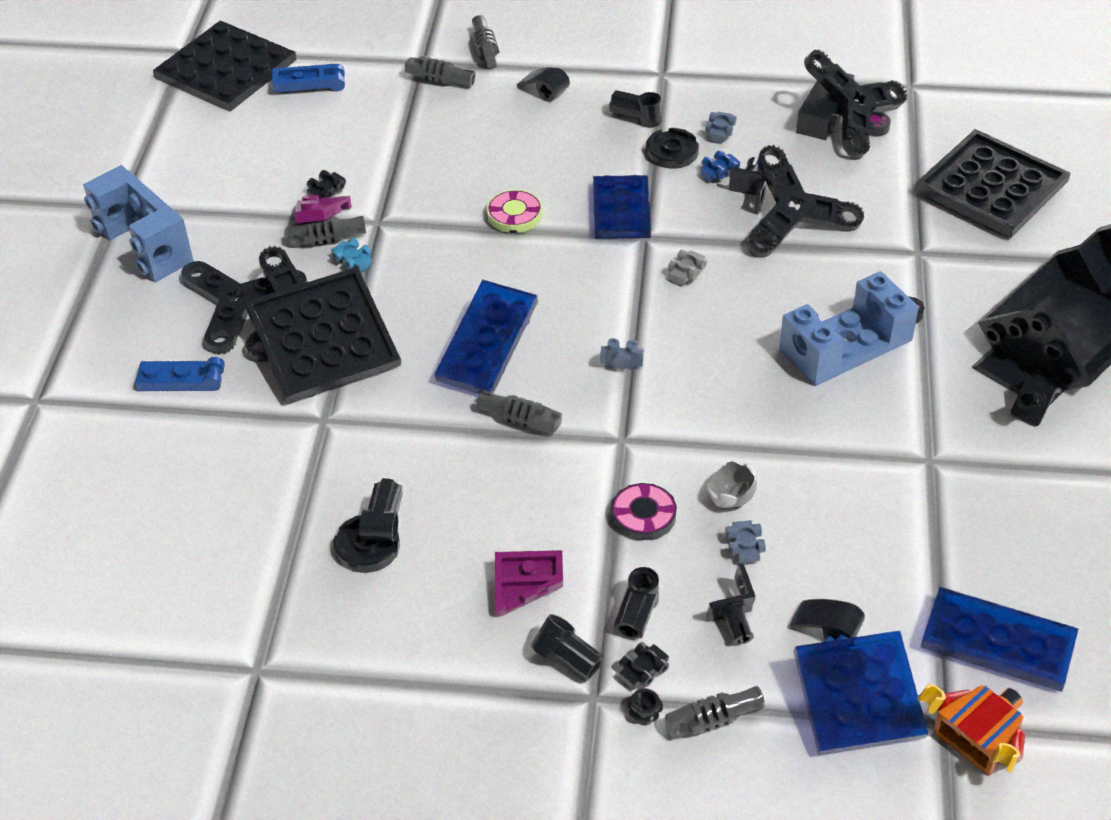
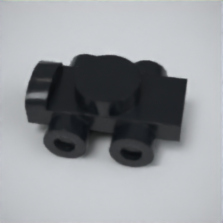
(327, 185)
(643, 667)

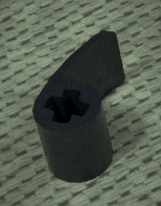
(548, 81)
(831, 615)

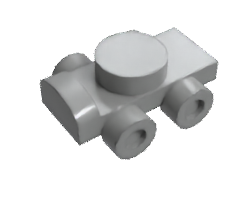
(687, 267)

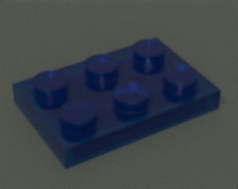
(621, 207)

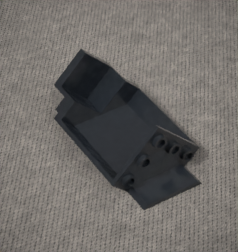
(1055, 321)

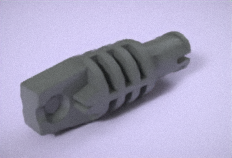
(484, 41)
(439, 71)
(326, 230)
(520, 411)
(712, 712)

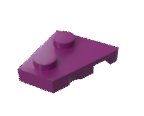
(318, 209)
(525, 577)

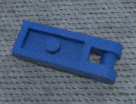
(308, 78)
(180, 375)

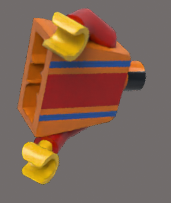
(979, 724)

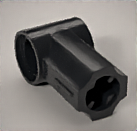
(644, 107)
(381, 517)
(637, 603)
(559, 643)

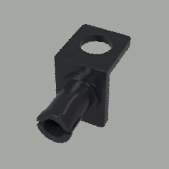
(749, 182)
(1034, 399)
(734, 608)

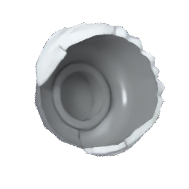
(732, 484)

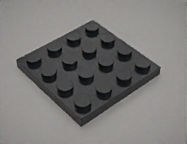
(224, 65)
(992, 182)
(322, 334)

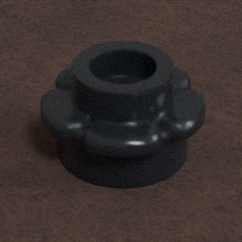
(647, 698)

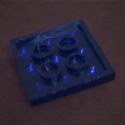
(860, 692)

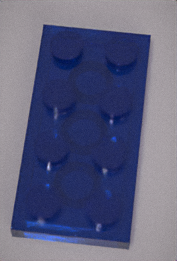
(486, 337)
(1000, 638)

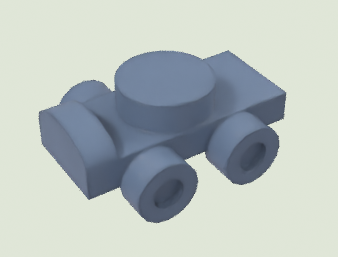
(720, 126)
(622, 357)
(745, 540)

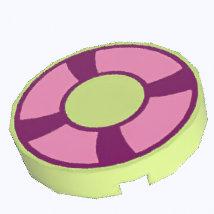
(514, 211)

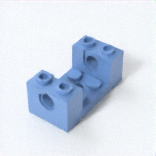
(157, 232)
(876, 324)

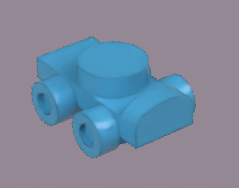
(351, 255)

